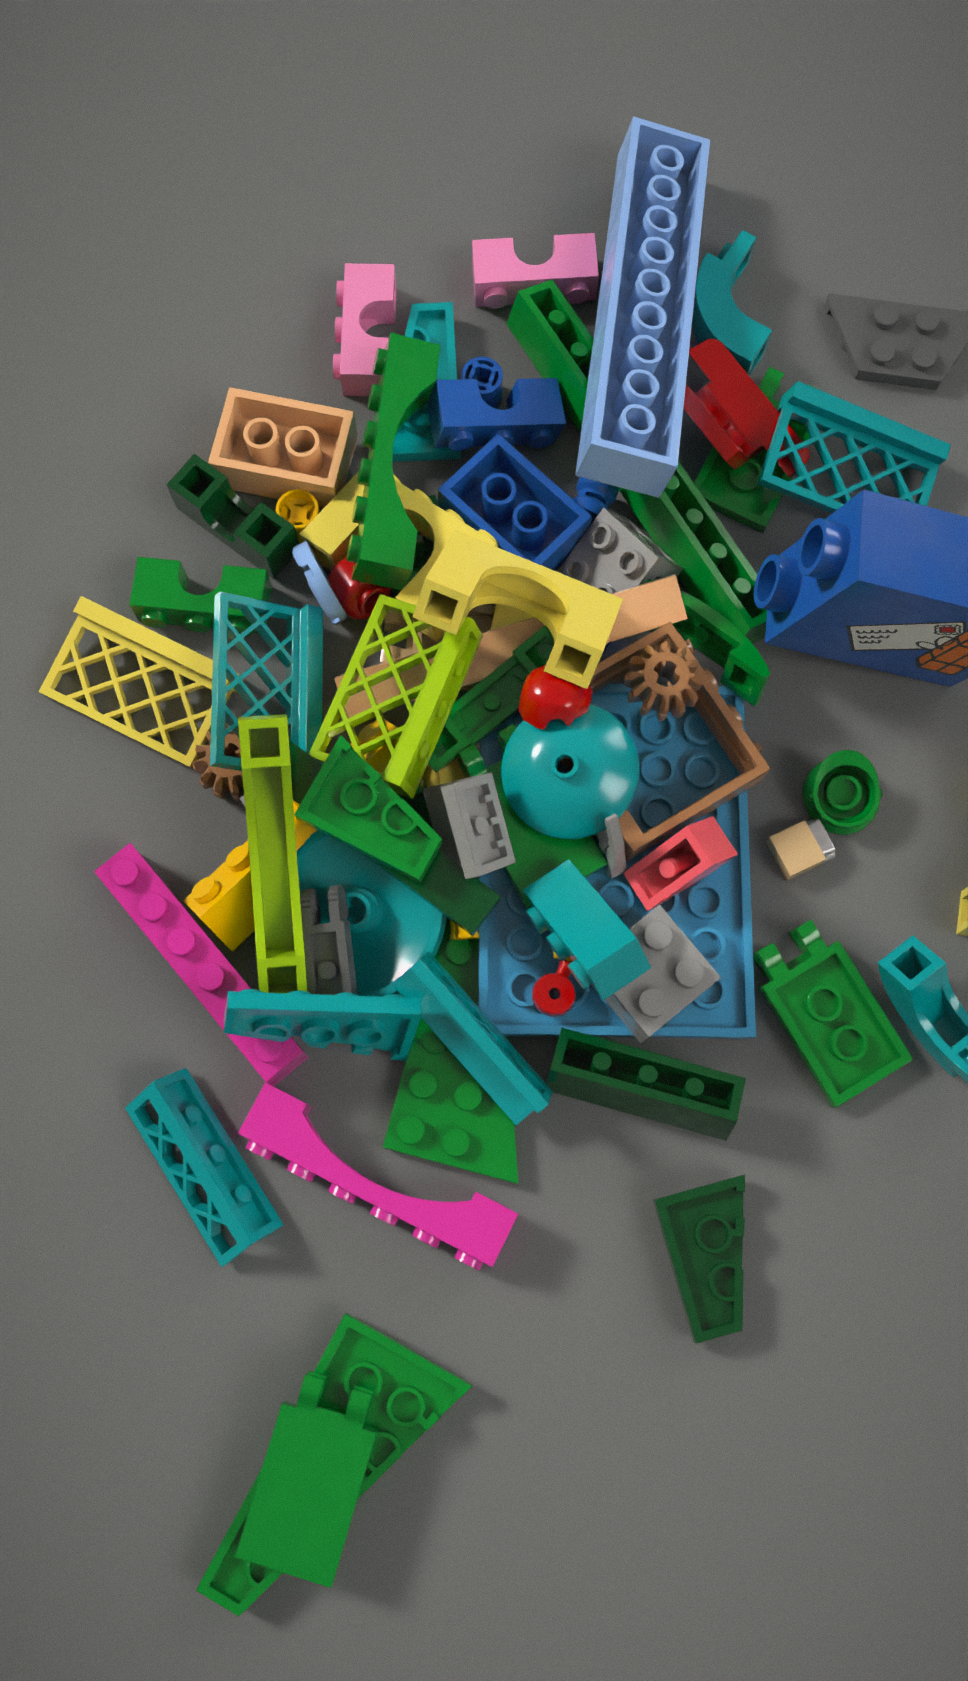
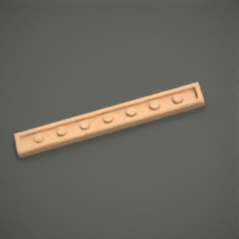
(641, 610)

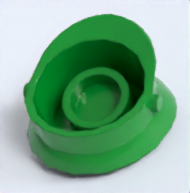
(843, 792)

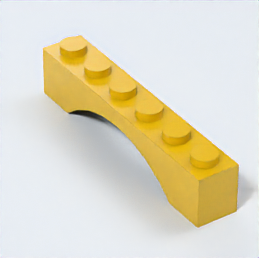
(226, 895)

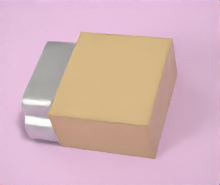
(801, 847)

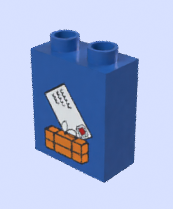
(874, 589)

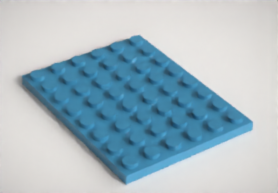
(677, 767)

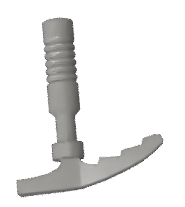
(613, 846)

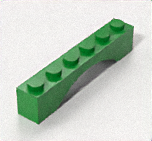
(386, 536)

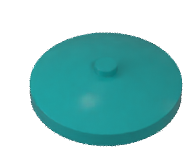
(386, 919)

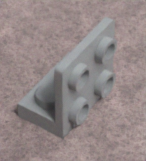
(617, 556)
(470, 824)

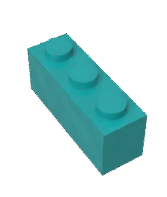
(585, 931)

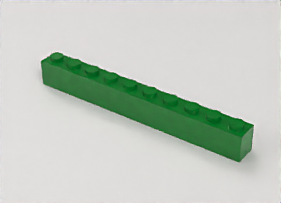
(681, 517)

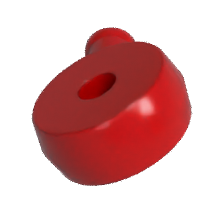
(562, 985)

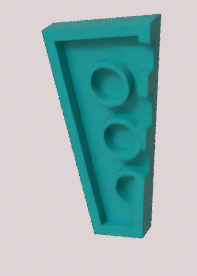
(436, 325)
(322, 1019)

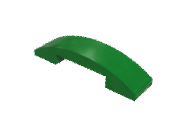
(725, 645)
(491, 700)

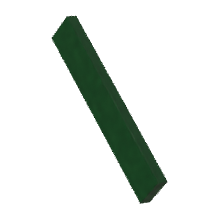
(444, 884)

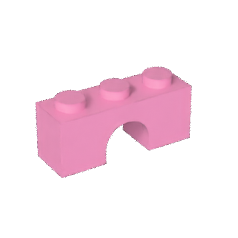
(501, 274)
(366, 300)

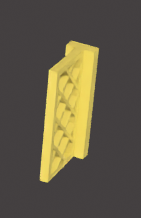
(148, 645)

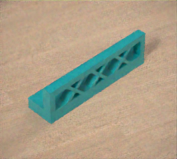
(474, 1039)
(208, 1160)

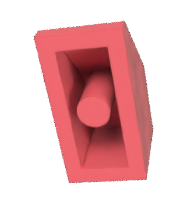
(680, 862)

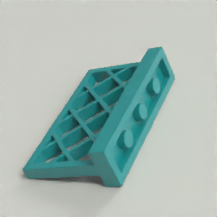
(856, 428)
(303, 671)

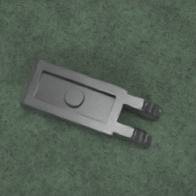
(328, 945)

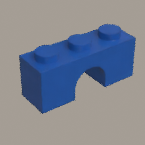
(464, 420)

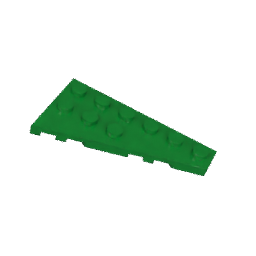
(440, 1105)
(405, 1404)

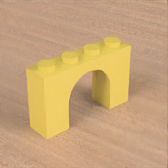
(333, 526)
(480, 574)

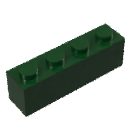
(646, 1084)

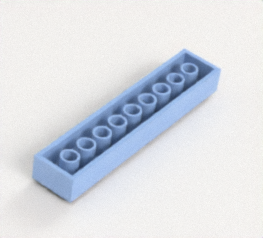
(645, 311)

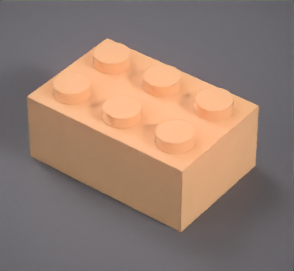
(283, 445)

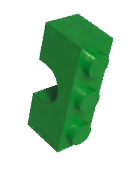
(162, 597)

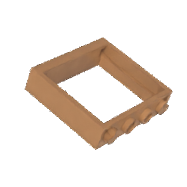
(720, 718)

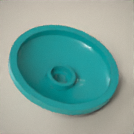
(580, 800)

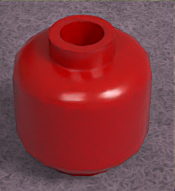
(355, 596)

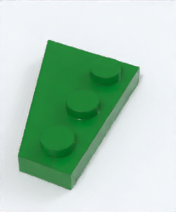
(366, 814)

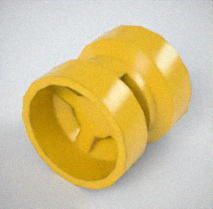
(298, 507)

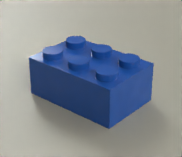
(515, 505)

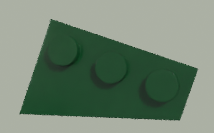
(705, 1250)

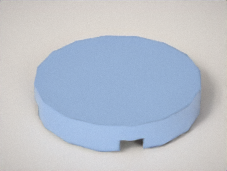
(319, 582)

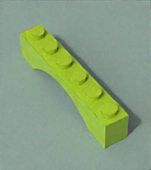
(272, 853)

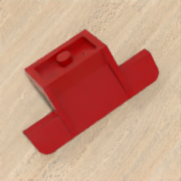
(734, 409)

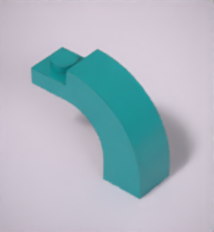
(715, 310)
(926, 1003)

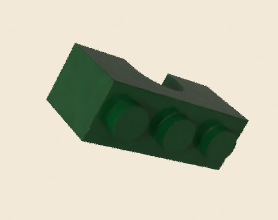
(212, 503)

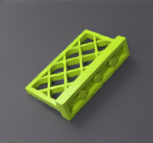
(433, 697)

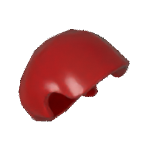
(550, 698)

